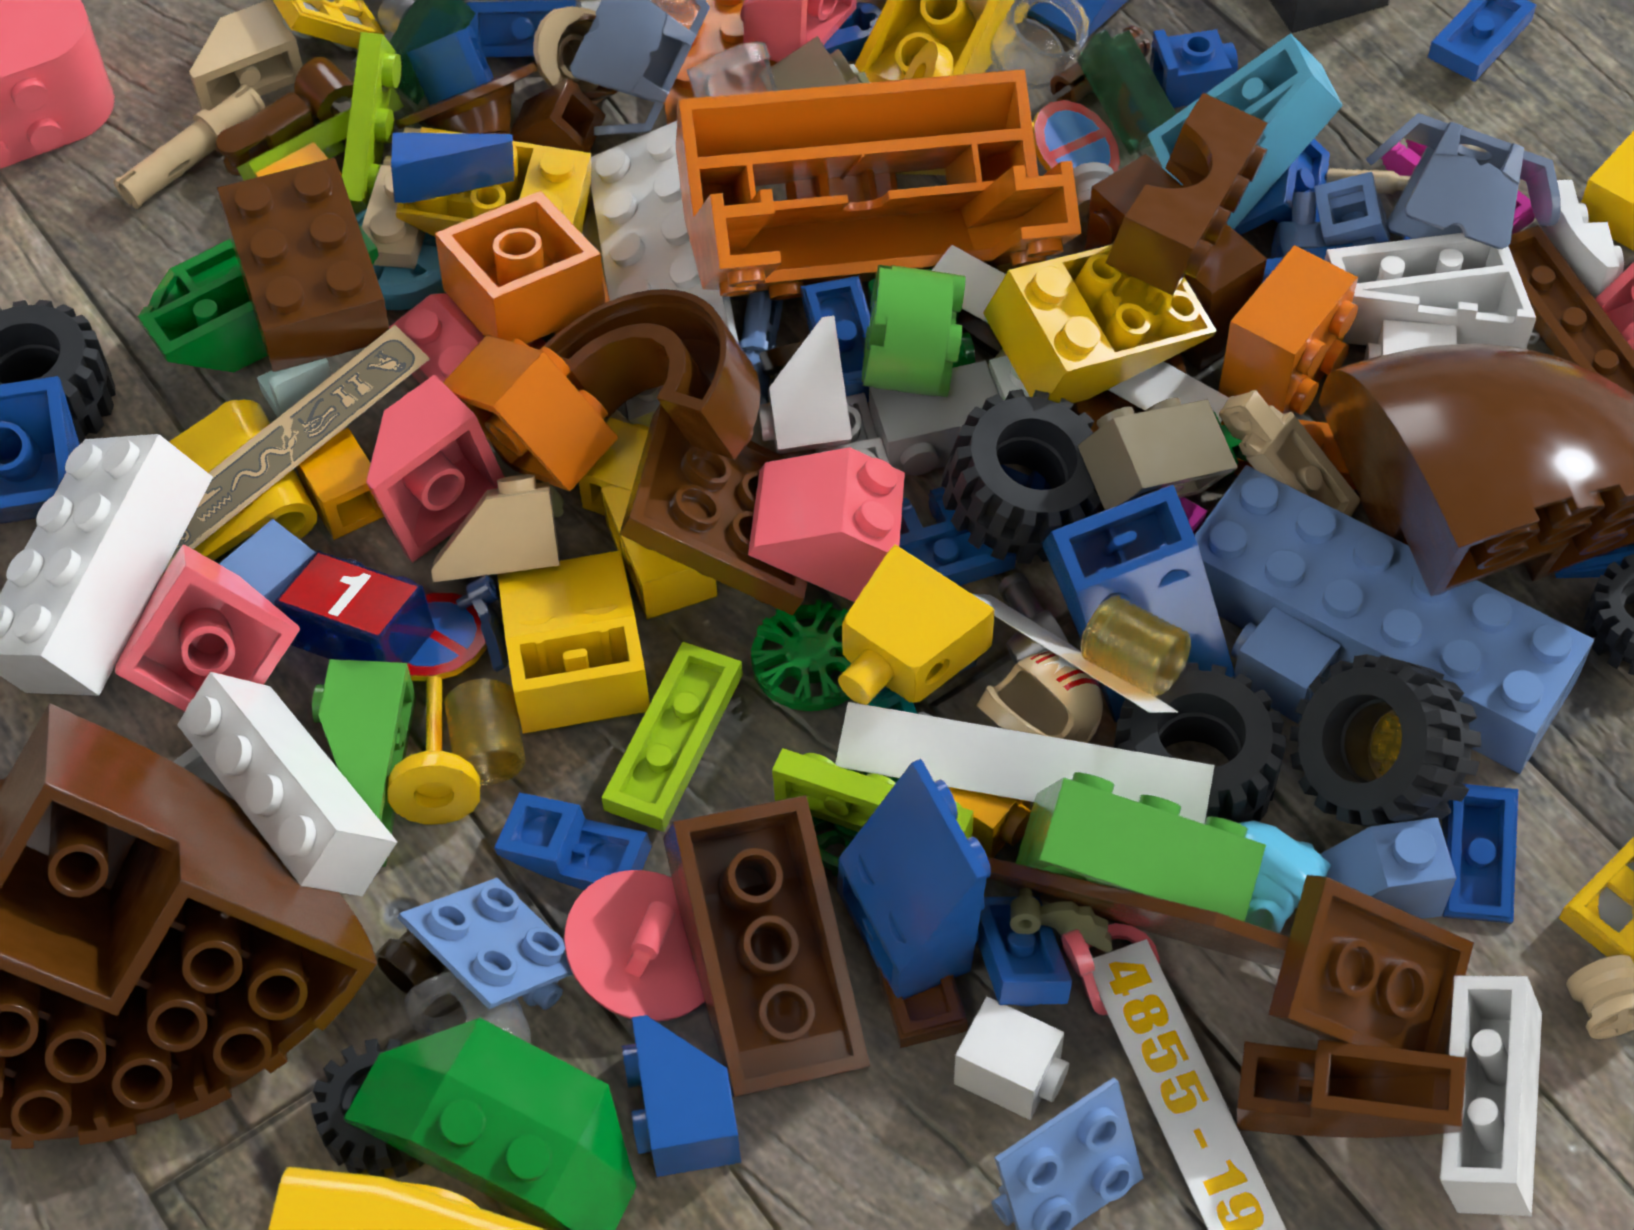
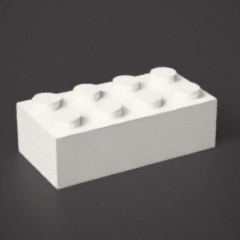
(94, 562)

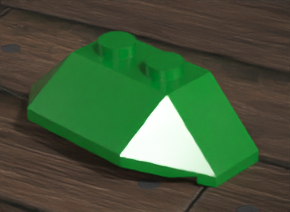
(205, 313)
(503, 1123)

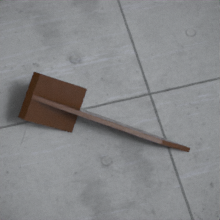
(1345, 971)

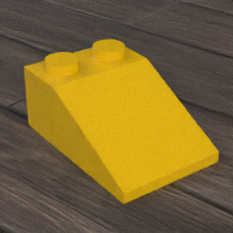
(909, 24)

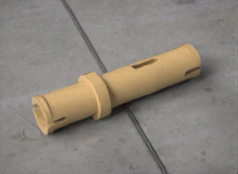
(187, 147)

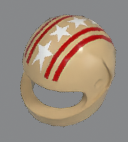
(1046, 699)

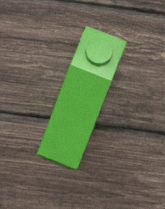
(367, 725)

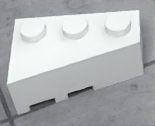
(1438, 283)

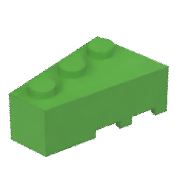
(1141, 846)

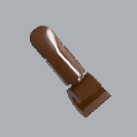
(315, 91)

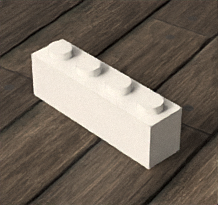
(286, 785)

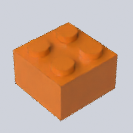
(520, 270)
(1290, 332)
(532, 410)

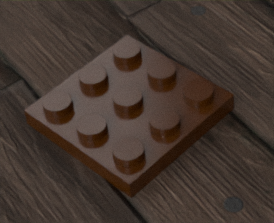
(702, 512)

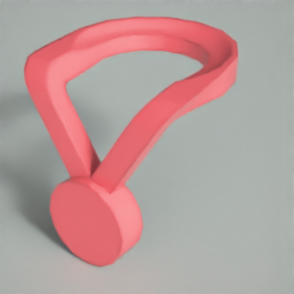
(1082, 961)

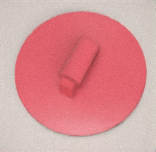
(632, 947)

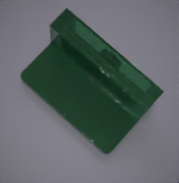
(423, 25)
(1125, 87)

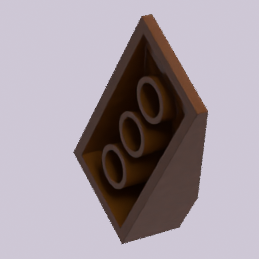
(766, 945)

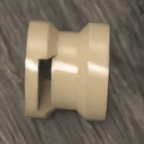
(1606, 994)

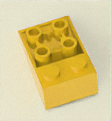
(557, 172)
(1088, 326)
(573, 643)

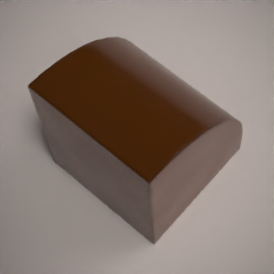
(559, 119)

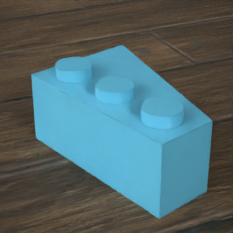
(1280, 88)

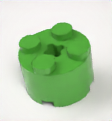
(913, 330)

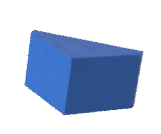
(450, 65)

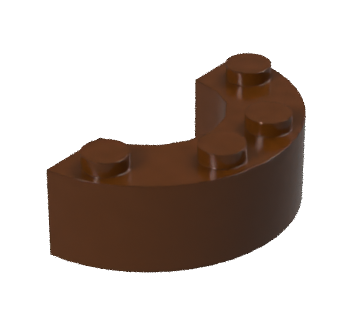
(670, 343)

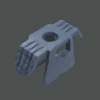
(635, 52)
(1468, 188)

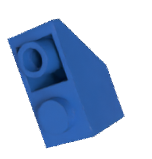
(686, 1102)

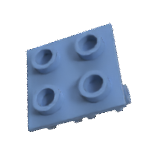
(493, 944)
(1069, 1165)

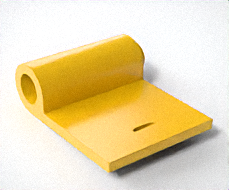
(214, 441)

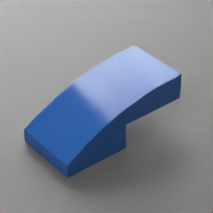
(565, 846)

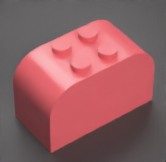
(49, 78)

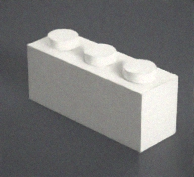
(1493, 1157)

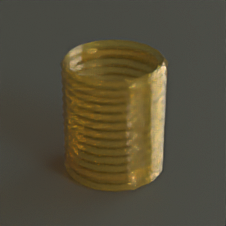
(1135, 645)
(486, 729)

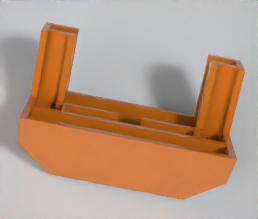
(839, 172)

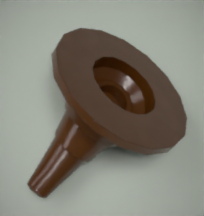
(475, 111)

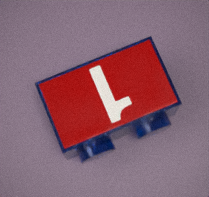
(356, 611)

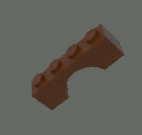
(1174, 228)

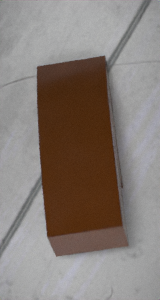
(1350, 1091)

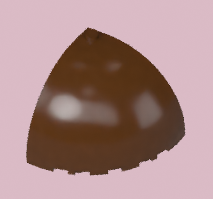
(1487, 457)
(147, 941)

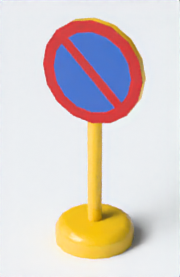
(1060, 129)
(437, 784)

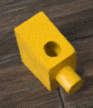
(911, 631)

